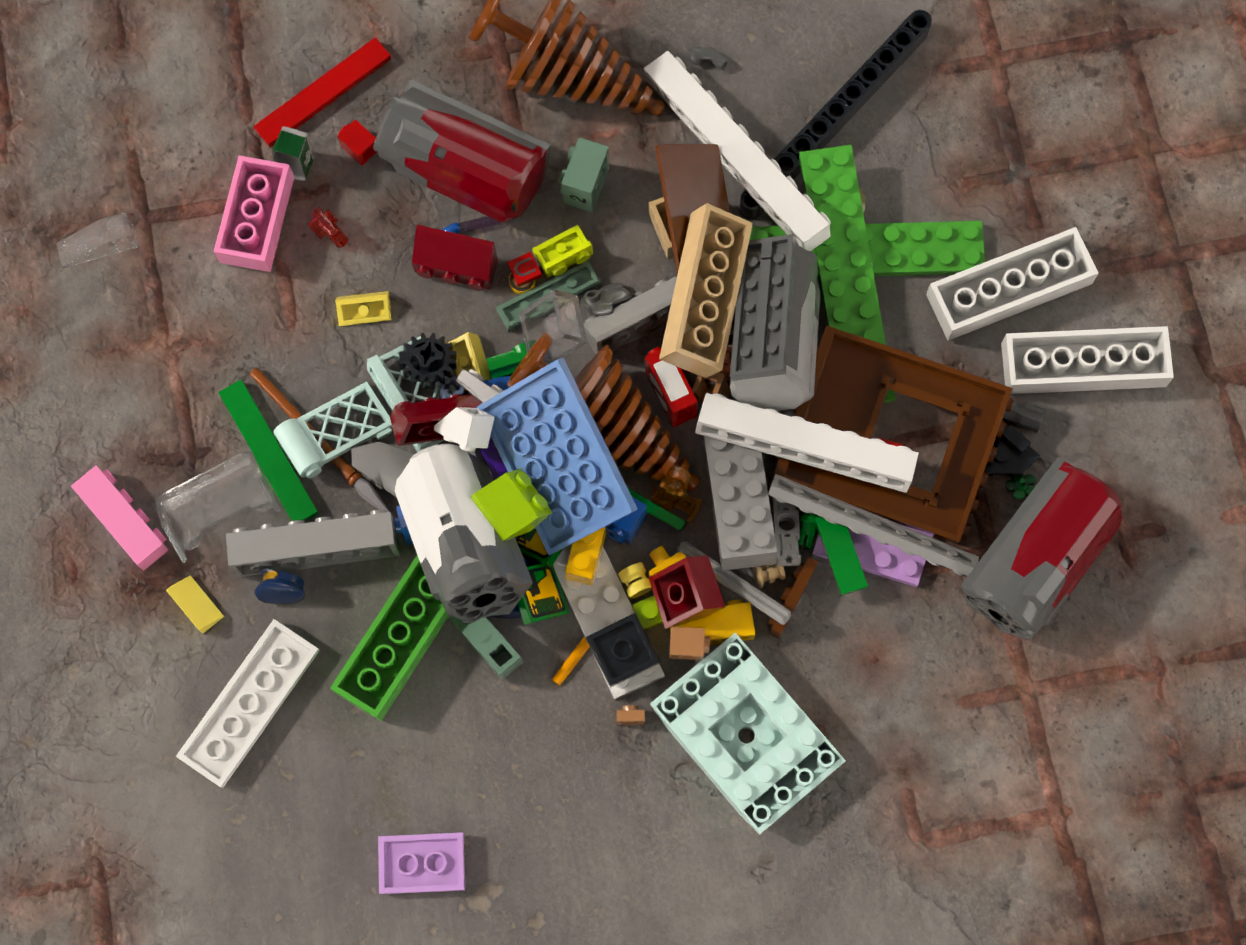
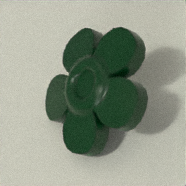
(1020, 485)

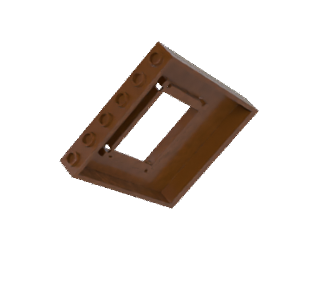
(849, 395)

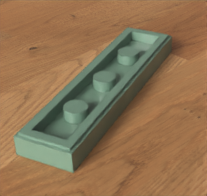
(574, 281)

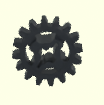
(437, 366)

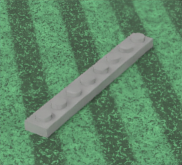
(867, 523)

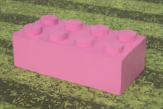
(254, 213)

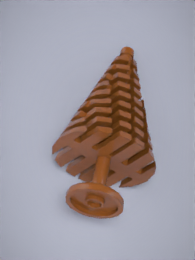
(561, 54)
(616, 412)

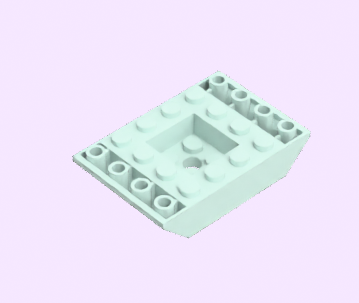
(735, 693)

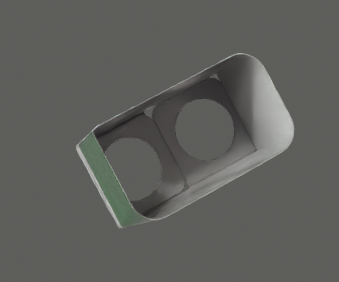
(288, 151)

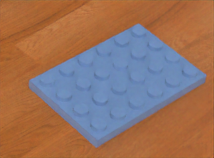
(557, 444)

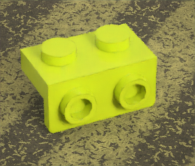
(563, 251)

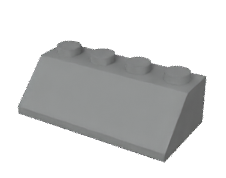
(631, 319)

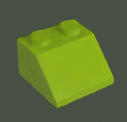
(512, 504)

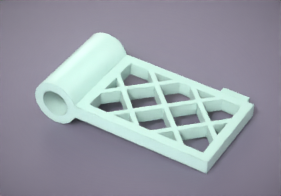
(303, 447)

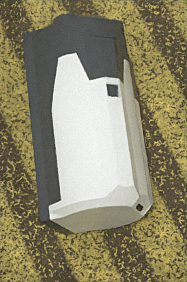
(452, 537)

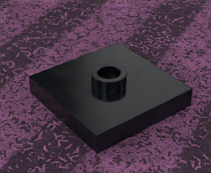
(622, 650)

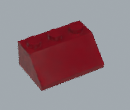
(454, 257)
(416, 421)

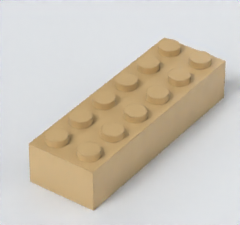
(706, 291)

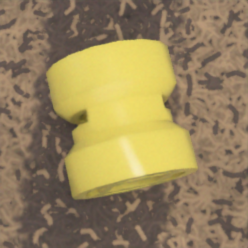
(635, 580)

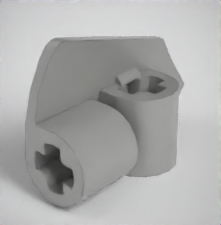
(380, 464)

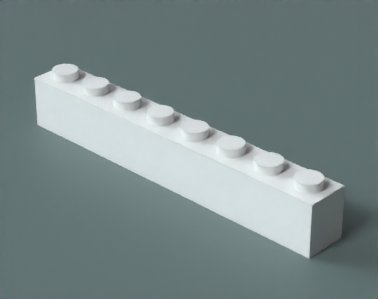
(807, 442)

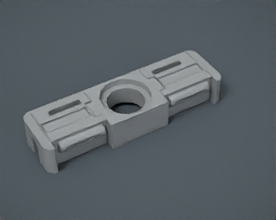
(785, 540)

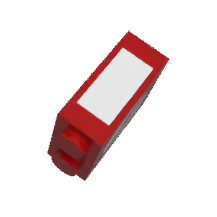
(670, 389)

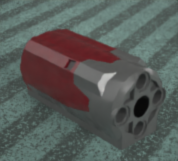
(462, 152)
(1044, 550)

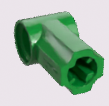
(506, 363)

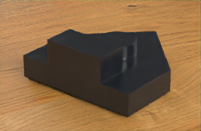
(1012, 454)

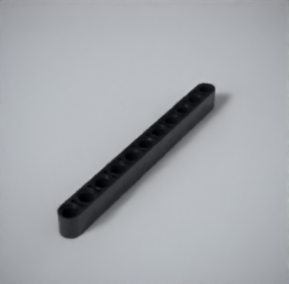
(845, 105)

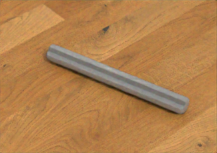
(741, 587)

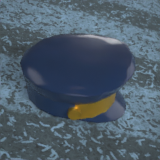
(279, 587)

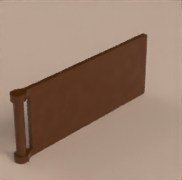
(690, 179)

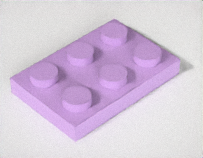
(421, 863)

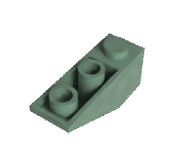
(490, 645)

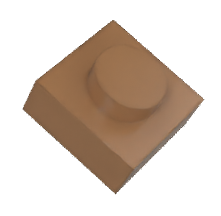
(630, 715)

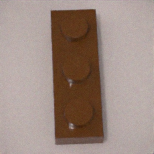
(792, 595)

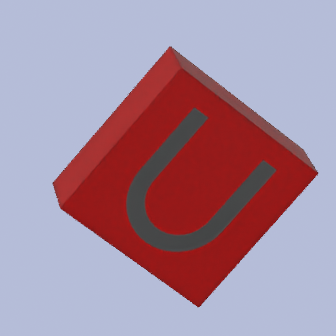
(524, 269)

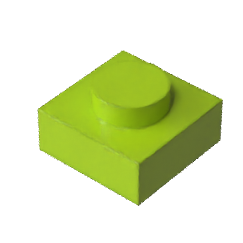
(648, 613)

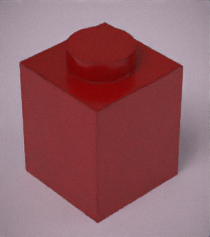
(357, 142)

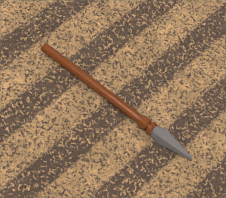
(355, 479)

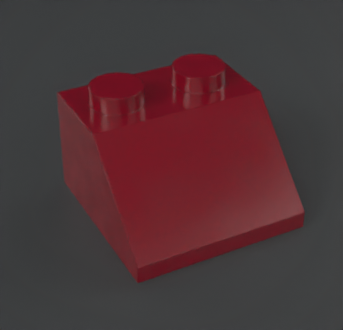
(686, 591)

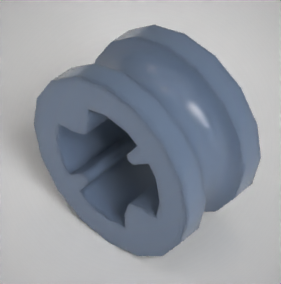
(450, 381)

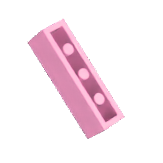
(120, 518)

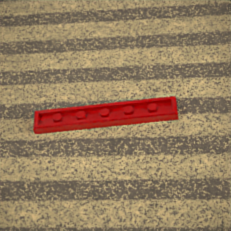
(323, 91)

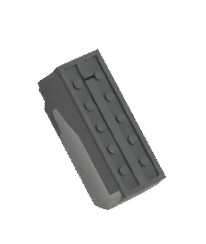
(776, 325)

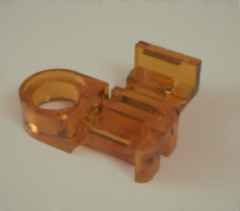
(675, 492)

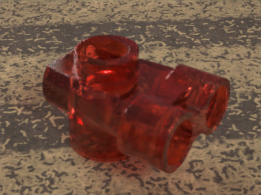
(325, 224)

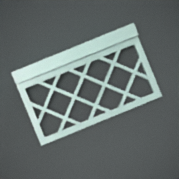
(391, 388)

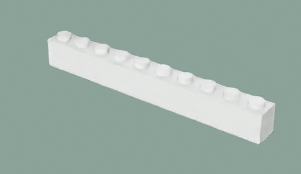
(738, 153)

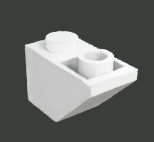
(466, 427)

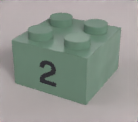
(584, 175)

